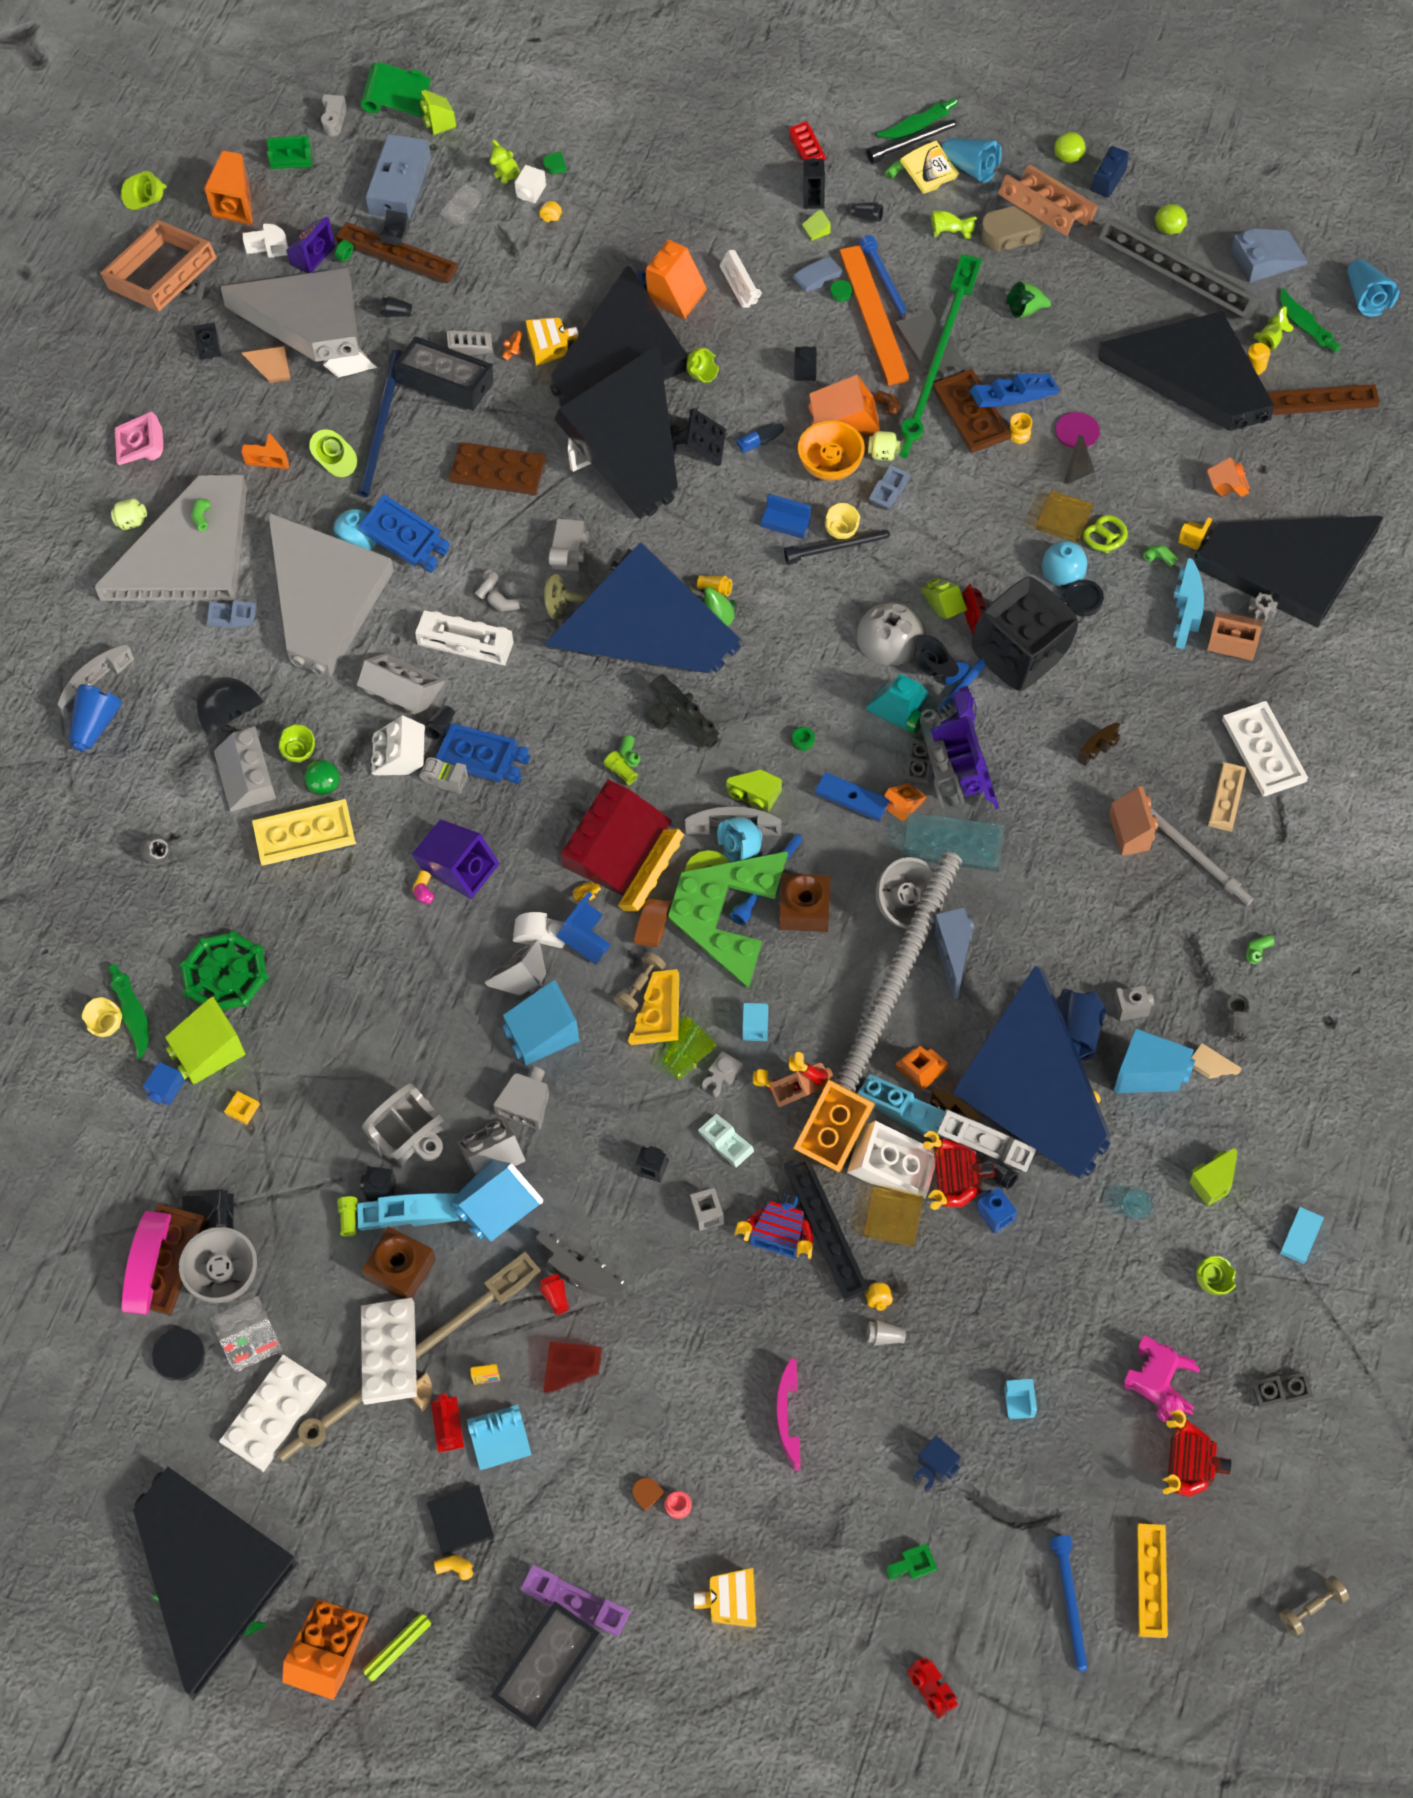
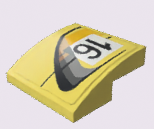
(929, 167)

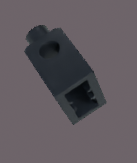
(813, 176)

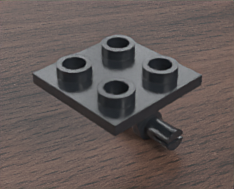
(701, 436)
(216, 1208)

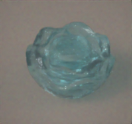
(1138, 1197)

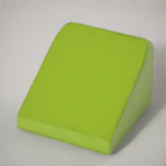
(817, 225)

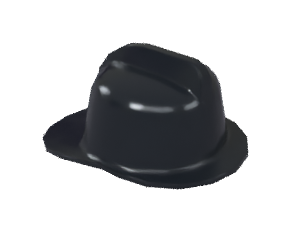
(933, 657)

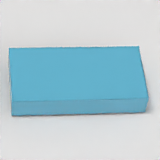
(1302, 1235)

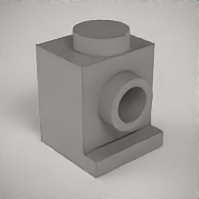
(1131, 1009)
(709, 1218)

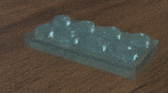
(974, 842)

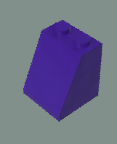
(456, 857)

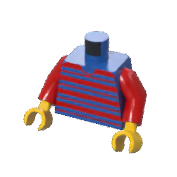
(779, 1228)

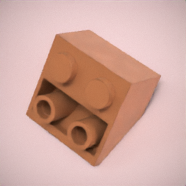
(1235, 635)
(1133, 822)

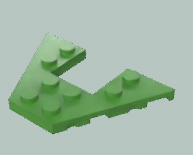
(701, 900)

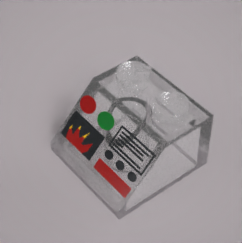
(246, 1334)

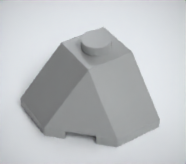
(520, 972)

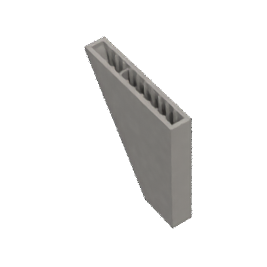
(302, 310)
(178, 559)
(323, 592)

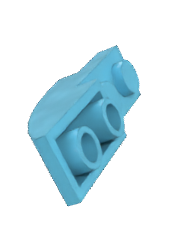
(1189, 601)
(902, 1106)
(405, 1210)

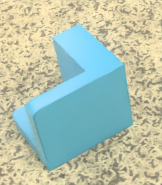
(755, 1022)
(1020, 1399)

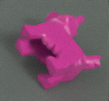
(1156, 1376)

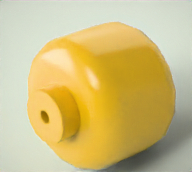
(550, 211)
(879, 1296)

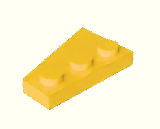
(660, 1010)

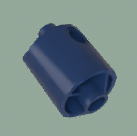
(1084, 1020)

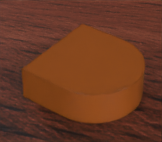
(647, 1493)

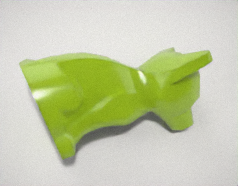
(504, 163)
(948, 222)
(1272, 333)

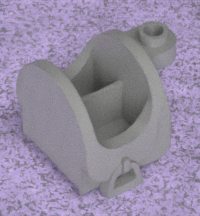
(405, 1126)

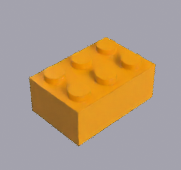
(834, 1125)

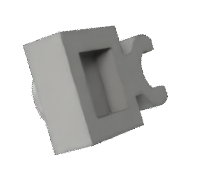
(722, 1071)

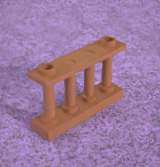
(1048, 200)

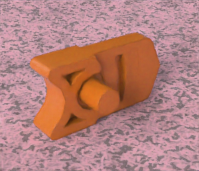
(512, 345)

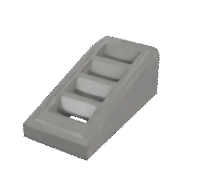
(457, 339)

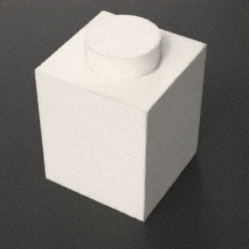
(530, 184)

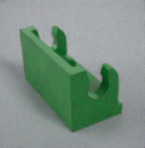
(289, 152)

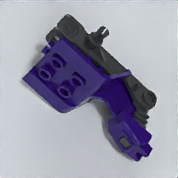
(956, 751)

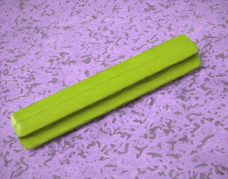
(396, 1647)

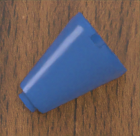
(91, 716)

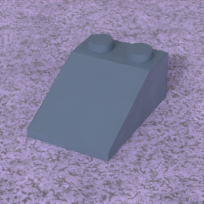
(1266, 253)
(952, 940)

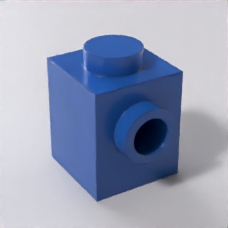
(163, 1084)
(996, 1209)

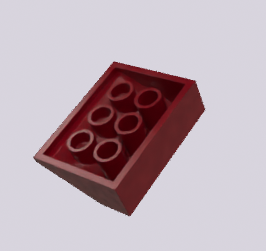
(614, 838)

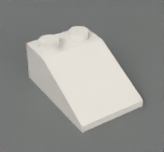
(892, 1160)

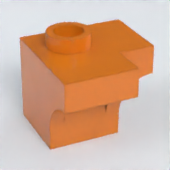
(1229, 478)
(922, 1067)

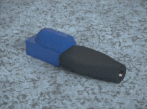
(759, 437)

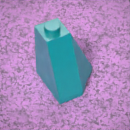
(898, 700)

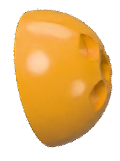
(831, 450)

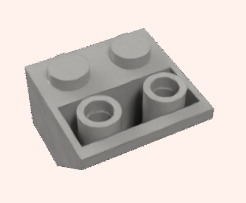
(490, 1143)

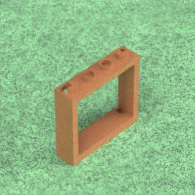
(171, 284)

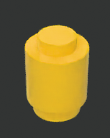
(1259, 355)

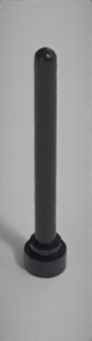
(876, 153)
(794, 554)

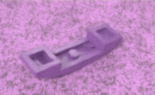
(594, 1611)

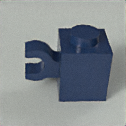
(937, 1462)

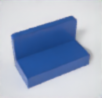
(786, 516)

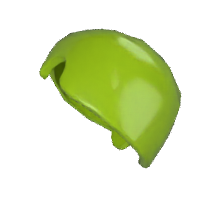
(1070, 147)
(1171, 219)
(701, 365)
(296, 743)
(1215, 1275)

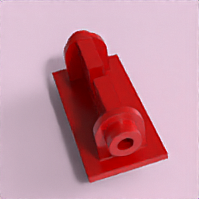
(973, 602)
(447, 1423)
(938, 1698)

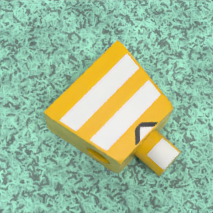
(549, 339)
(730, 1598)

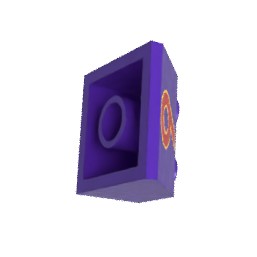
(311, 246)

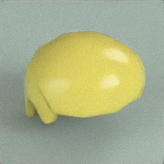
(842, 521)
(102, 1017)

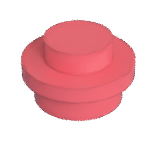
(678, 1504)

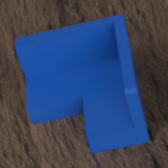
(578, 931)

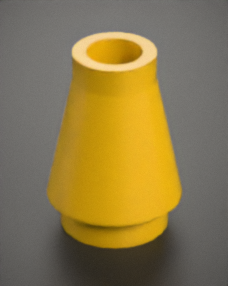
(719, 583)

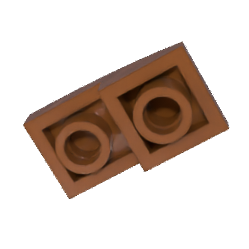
(651, 923)

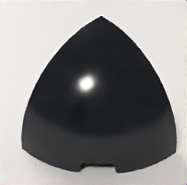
(223, 701)

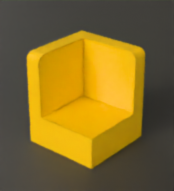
(1194, 534)

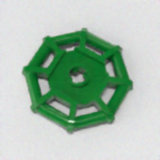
(219, 959)

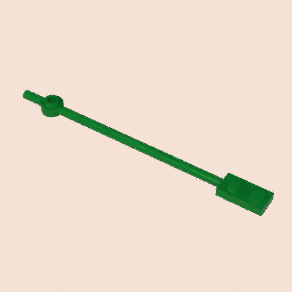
(962, 284)

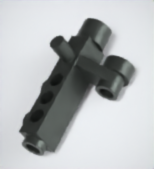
(685, 711)

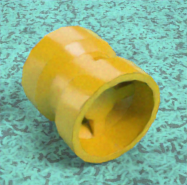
(1020, 428)

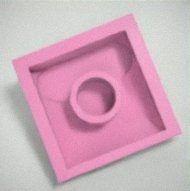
(139, 439)

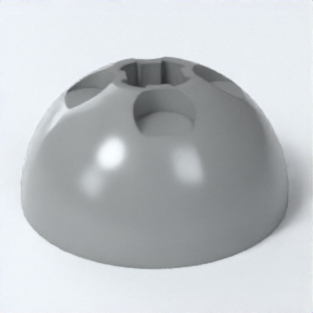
(889, 633)
(907, 879)
(209, 1256)

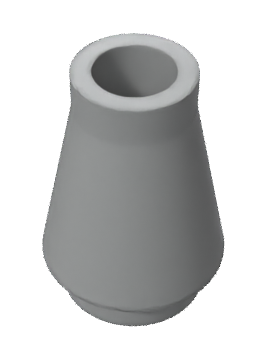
(884, 1333)

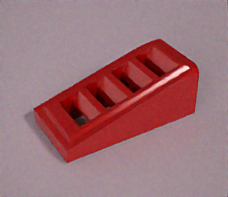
(800, 133)

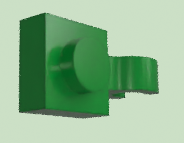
(916, 1562)

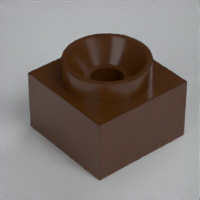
(805, 902)
(393, 1249)

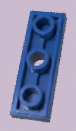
(840, 792)

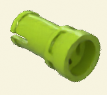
(616, 764)
(347, 1209)

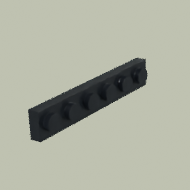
(826, 1228)

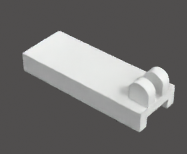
(739, 279)

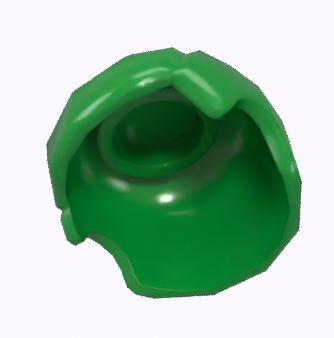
(322, 777)

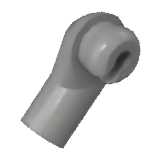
(490, 579)
(502, 604)

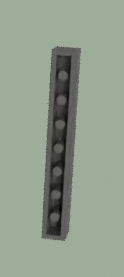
(1180, 268)

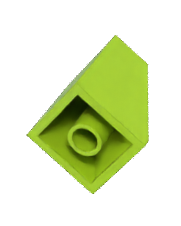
(204, 1042)

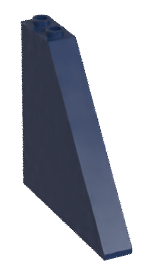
(648, 618)
(1036, 1082)

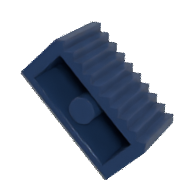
(1109, 171)

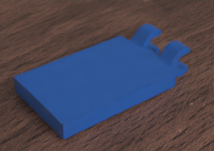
(404, 533)
(483, 753)

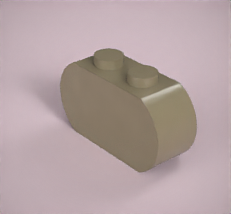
(1010, 229)

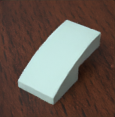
(725, 1140)

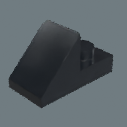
(395, 227)

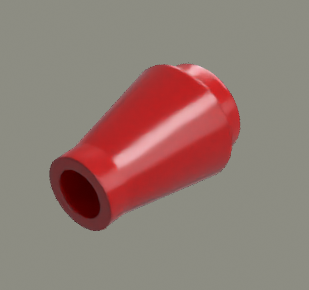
(554, 1292)

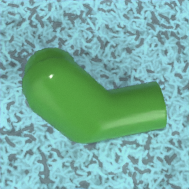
(894, 169)
(197, 513)
(1158, 552)
(626, 752)
(1256, 947)

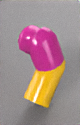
(420, 888)

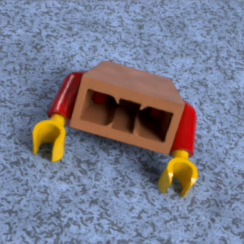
(797, 1085)

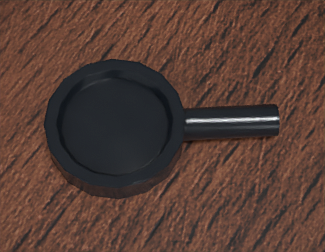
(1084, 597)

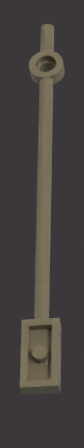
(500, 1287)

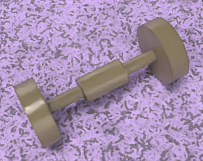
(625, 1000)
(1292, 1621)

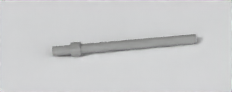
(1230, 884)

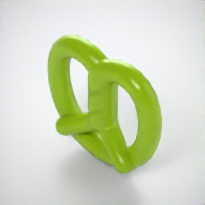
(1105, 533)

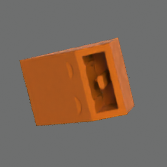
(324, 1649)

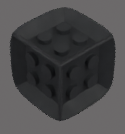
(1024, 633)

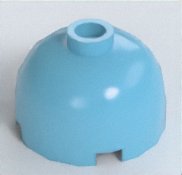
(347, 528)
(1064, 563)
(739, 838)

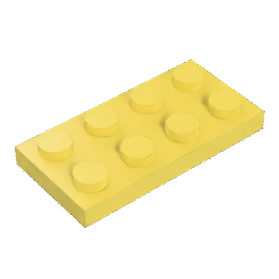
(303, 832)

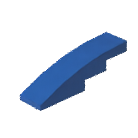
(1016, 391)

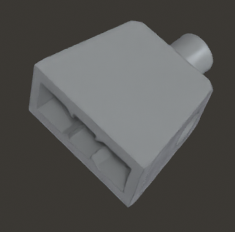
(524, 1099)

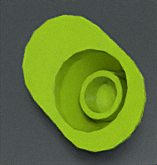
(142, 190)
(333, 452)

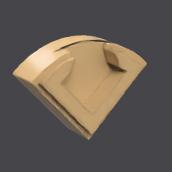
(424, 1392)

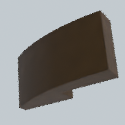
(1099, 742)
(945, 1100)

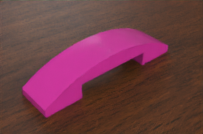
(142, 1262)
(790, 1445)

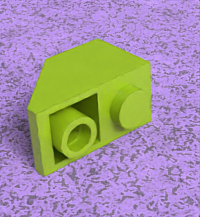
(438, 112)
(944, 597)
(756, 788)
(1216, 1178)

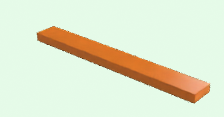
(874, 315)

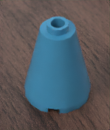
(974, 156)
(1371, 288)

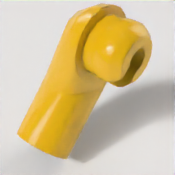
(456, 1564)

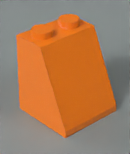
(230, 189)
(674, 280)
(848, 403)

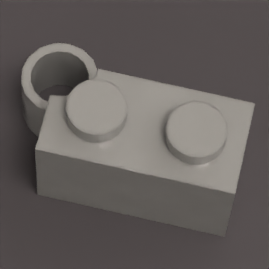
(568, 545)

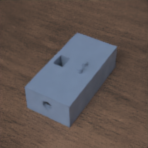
(398, 175)

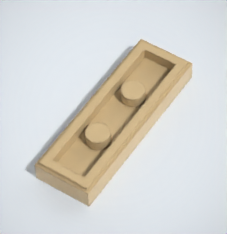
(1227, 796)

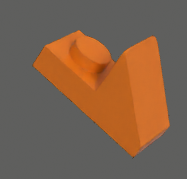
(269, 456)
(904, 800)

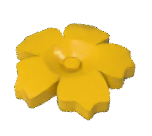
(580, 891)

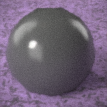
(154, 849)

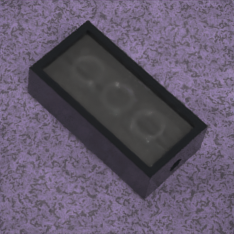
(444, 373)
(547, 1666)

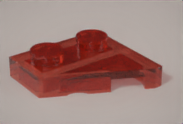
(570, 1364)

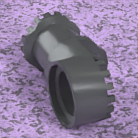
(1237, 1019)

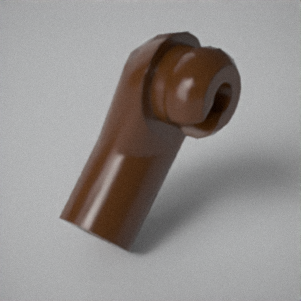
(890, 400)

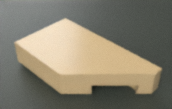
(1212, 1063)

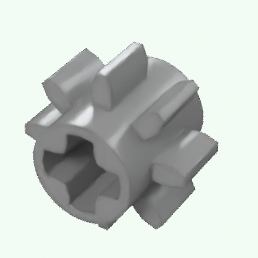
(1262, 607)

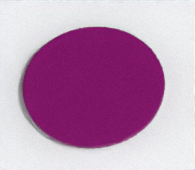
(1077, 424)

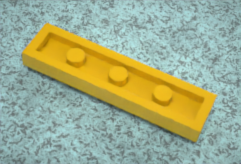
(650, 870)
(1152, 1581)

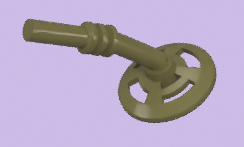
(559, 596)

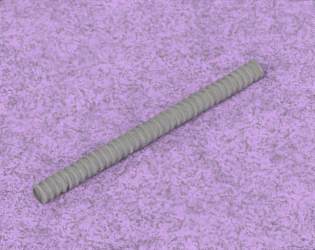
(899, 970)

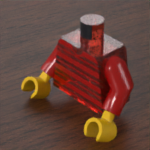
(957, 1172)
(1191, 1458)

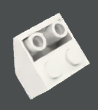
(398, 747)

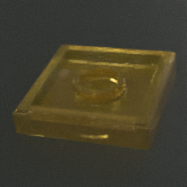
(1064, 516)
(893, 1216)

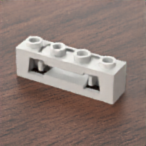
(464, 637)

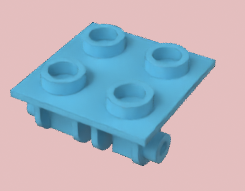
(499, 1437)

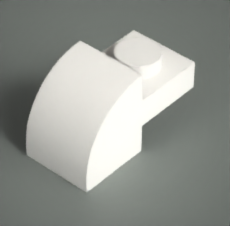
(270, 239)
(537, 926)

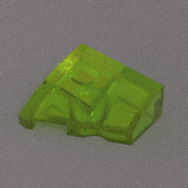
(690, 1047)

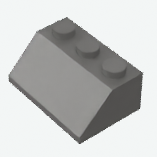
(399, 682)
(244, 770)

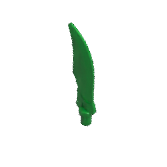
(918, 121)
(1306, 321)
(131, 1010)

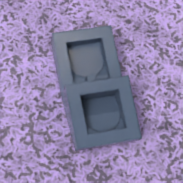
(815, 274)
(889, 487)
(227, 615)

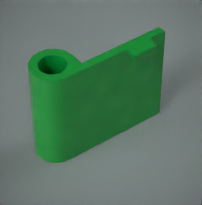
(394, 89)

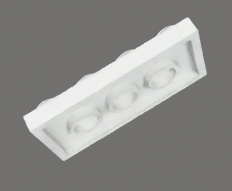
(1264, 748)
(388, 1351)
(272, 1413)

